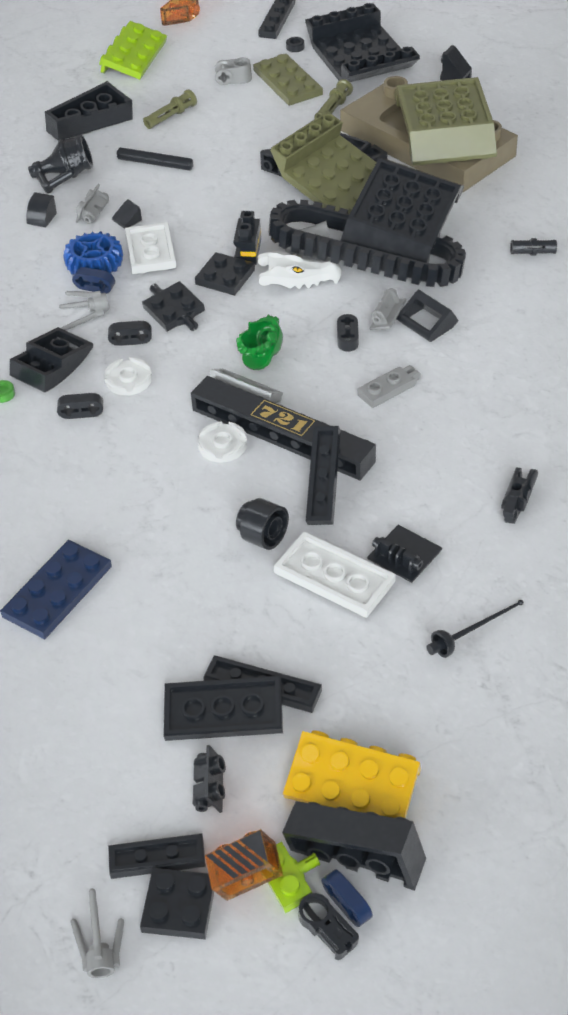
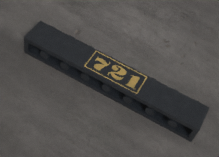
(277, 424)

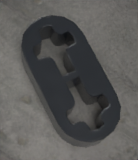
(350, 332)
(129, 333)
(80, 405)

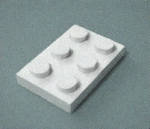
(150, 248)

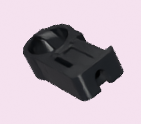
(332, 929)

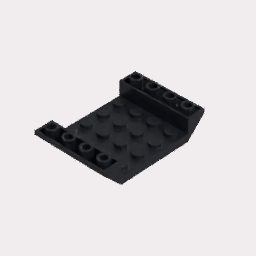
(357, 44)
(401, 211)

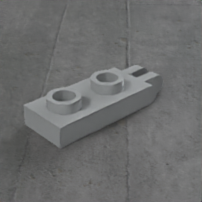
(388, 385)

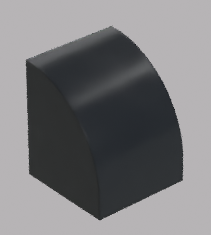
(40, 209)

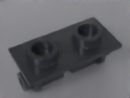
(209, 769)

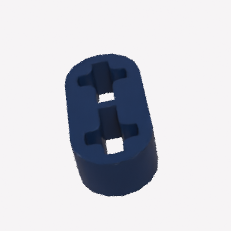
(93, 280)
(347, 898)

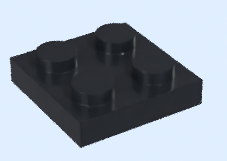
(225, 273)
(177, 904)

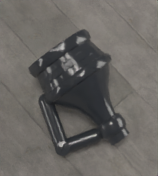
(67, 158)

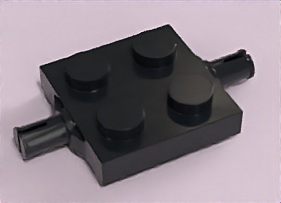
(173, 306)

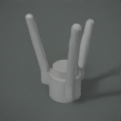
(97, 303)
(99, 960)

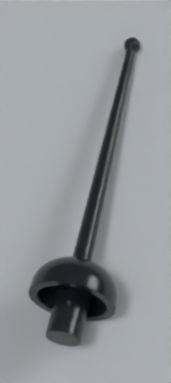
(444, 643)

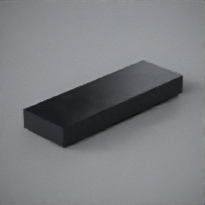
(163, 853)

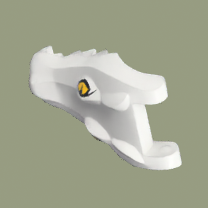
(295, 271)

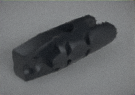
(518, 494)

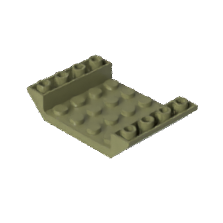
(447, 121)
(323, 163)

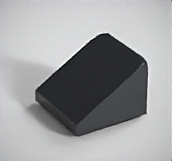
(127, 214)

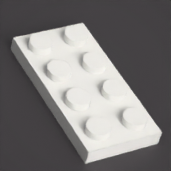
(335, 574)

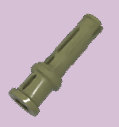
(336, 97)
(175, 106)

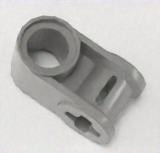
(234, 71)

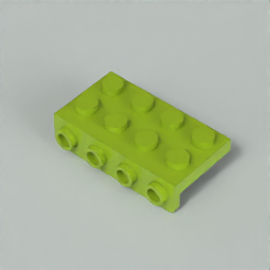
(133, 50)

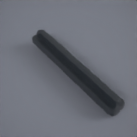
(155, 158)

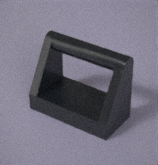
(420, 301)

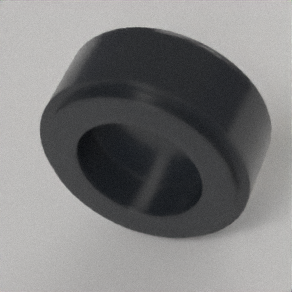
(295, 44)

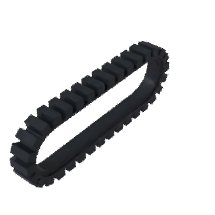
(356, 254)

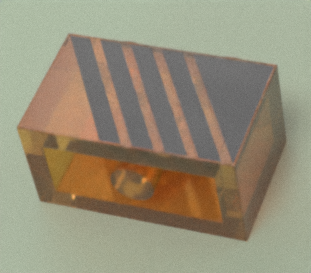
(243, 865)

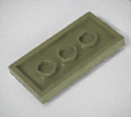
(287, 79)

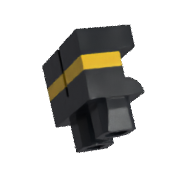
(247, 237)

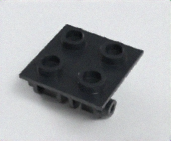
(403, 553)

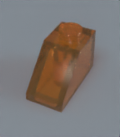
(179, 11)

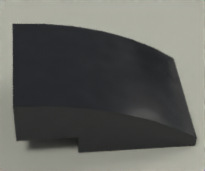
(49, 359)

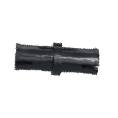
(548, 246)

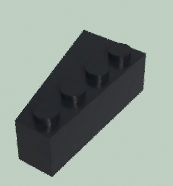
(89, 112)
(357, 840)

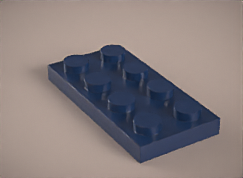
(56, 589)

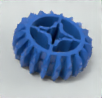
(94, 252)

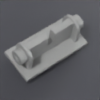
(93, 205)
(387, 310)

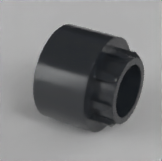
(262, 523)

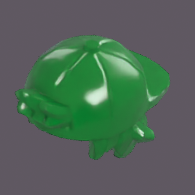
(260, 342)

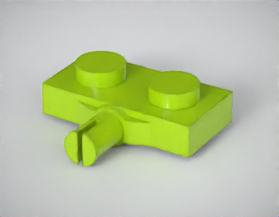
(292, 885)

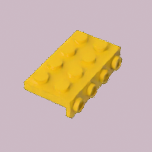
(351, 776)

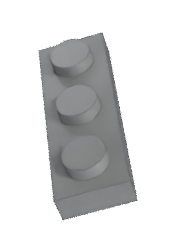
(246, 384)

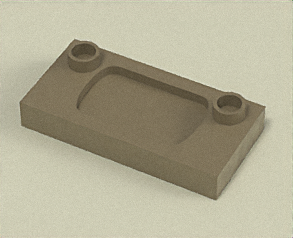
(382, 123)

